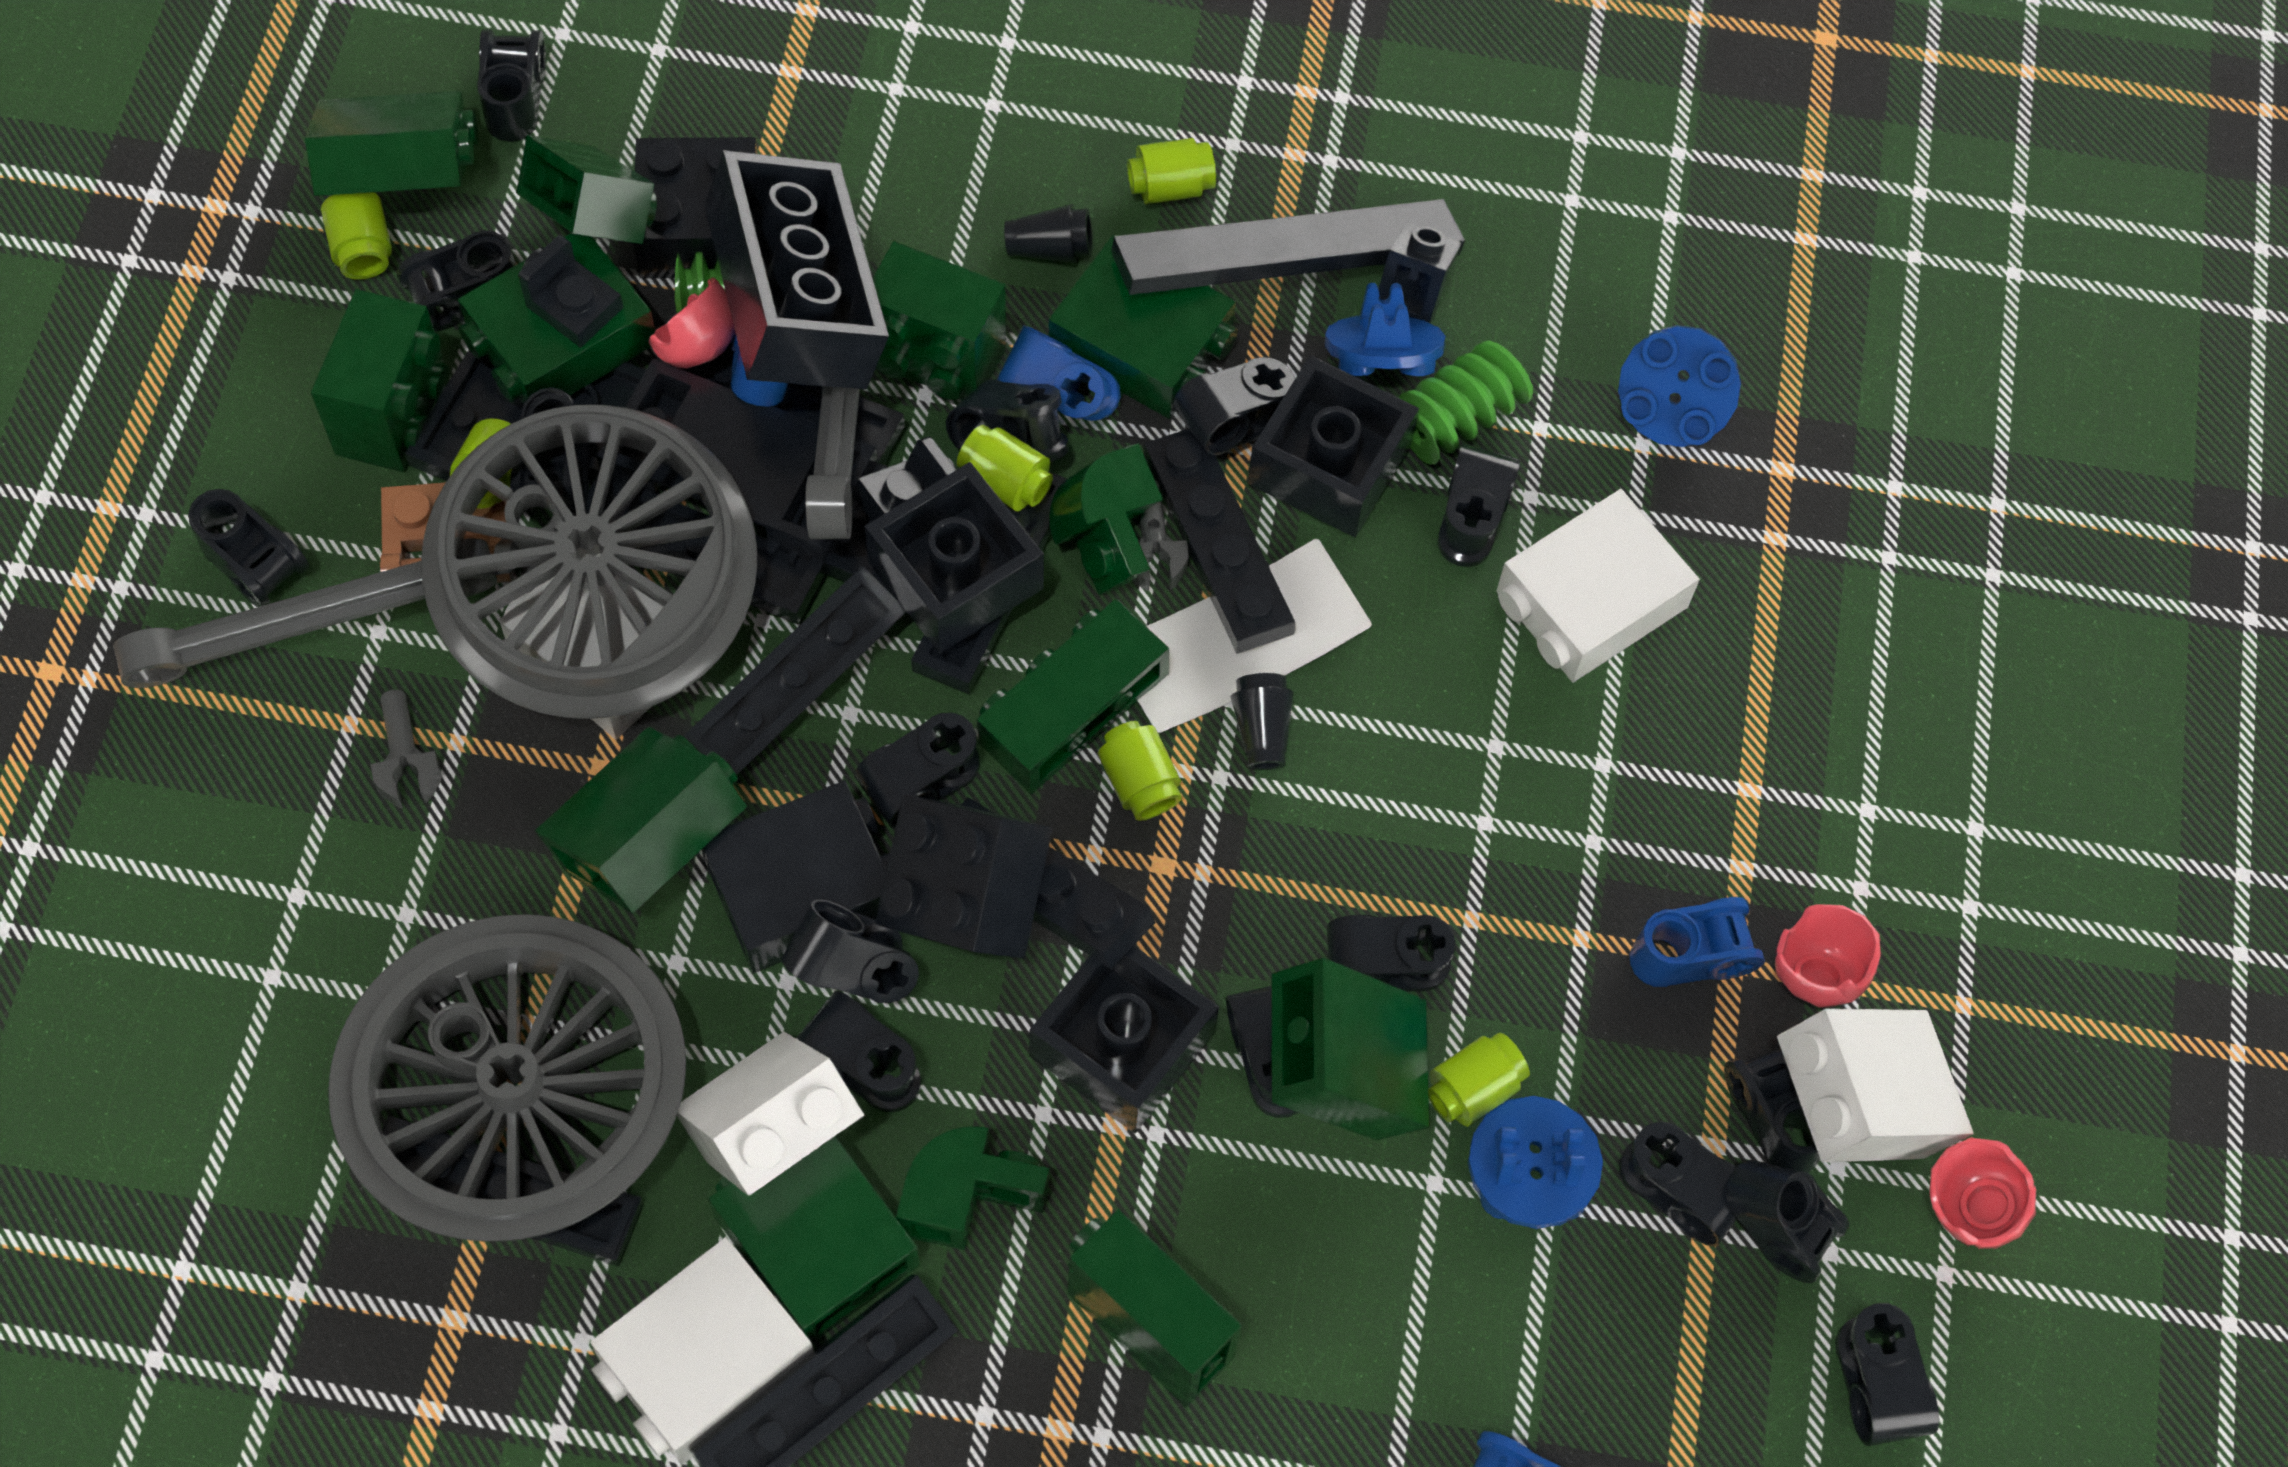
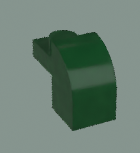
(1097, 513)
(955, 1173)

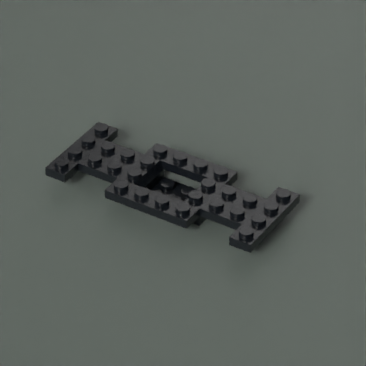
(764, 451)

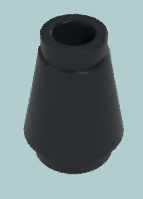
(1051, 235)
(1263, 718)

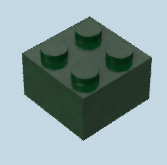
(940, 322)
(380, 380)

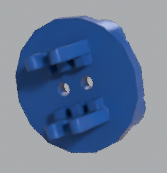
(1385, 337)
(1706, 396)
(1502, 1162)

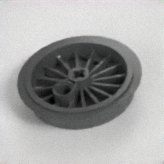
(681, 639)
(454, 963)

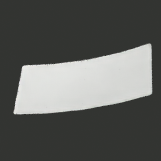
(1203, 658)

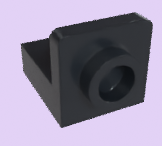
(1421, 266)
(567, 292)
(896, 484)

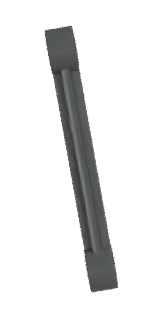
(830, 486)
(163, 654)

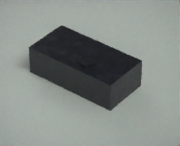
(795, 271)

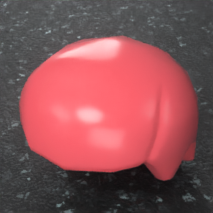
(697, 331)
(1828, 955)
(1982, 1193)

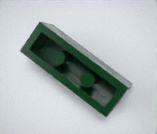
(586, 190)
(1072, 694)

